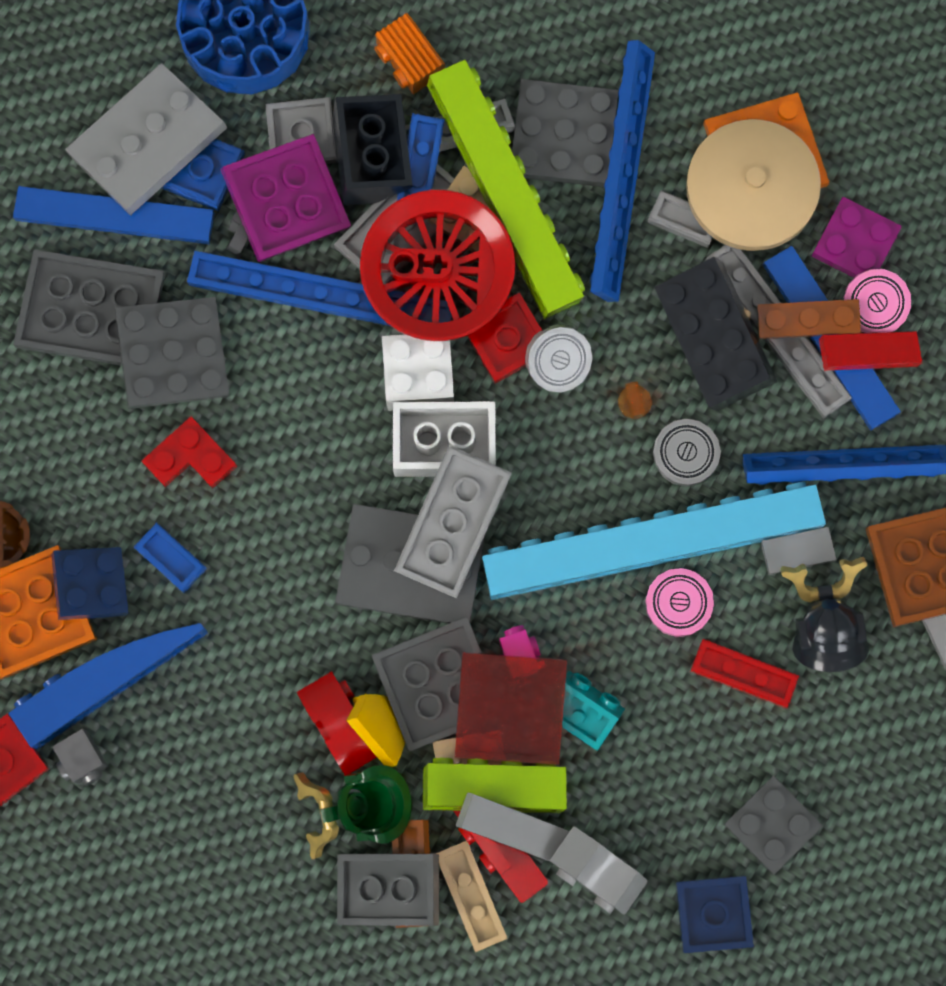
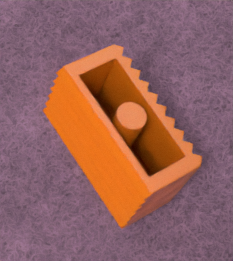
(408, 53)

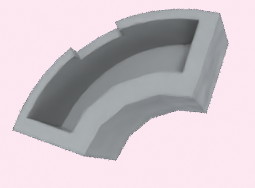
(599, 871)

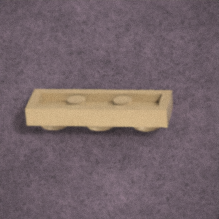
(471, 896)

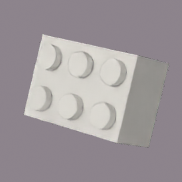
(428, 428)

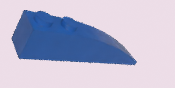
(95, 683)

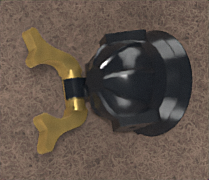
(831, 632)

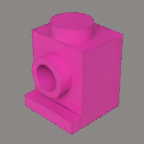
(518, 644)

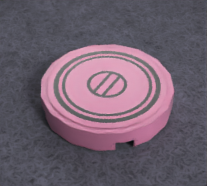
(882, 300)
(679, 602)

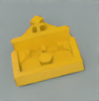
(377, 726)

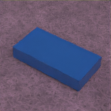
(170, 557)

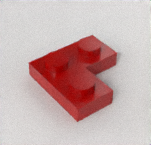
(188, 447)

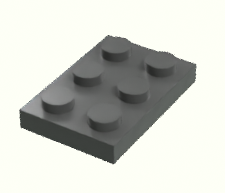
(388, 889)

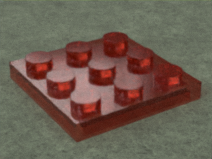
(510, 708)

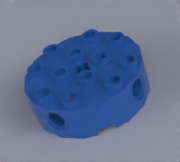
(238, 55)

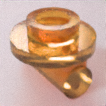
(634, 401)

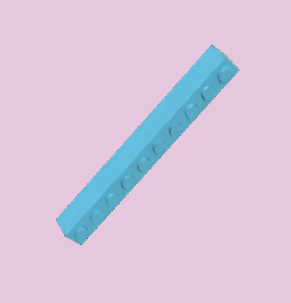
(653, 541)

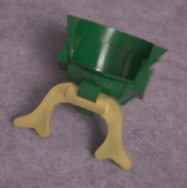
(370, 804)

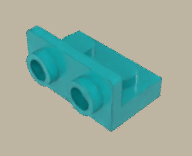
(588, 711)

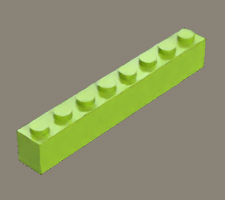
(505, 188)

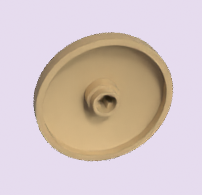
(753, 185)

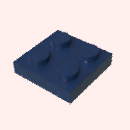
(89, 583)
(714, 914)

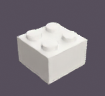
(416, 370)

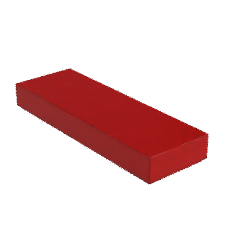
(870, 350)
(744, 673)

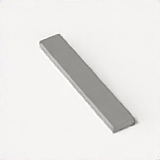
(796, 353)

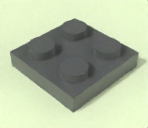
(773, 825)

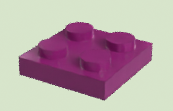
(855, 239)

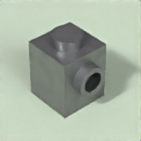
(80, 758)

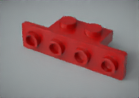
(512, 864)

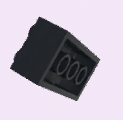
(715, 334)

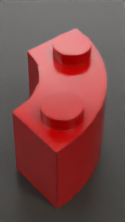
(329, 708)

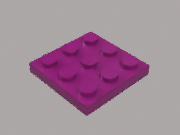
(285, 197)

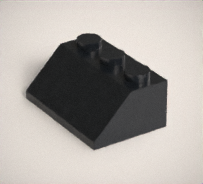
(371, 148)

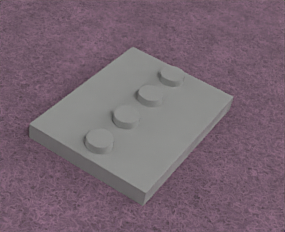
(146, 138)

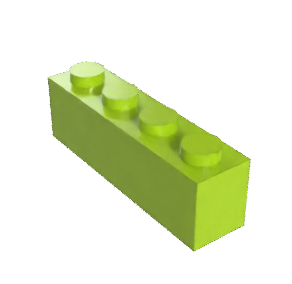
(509, 784)

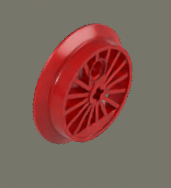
(494, 269)

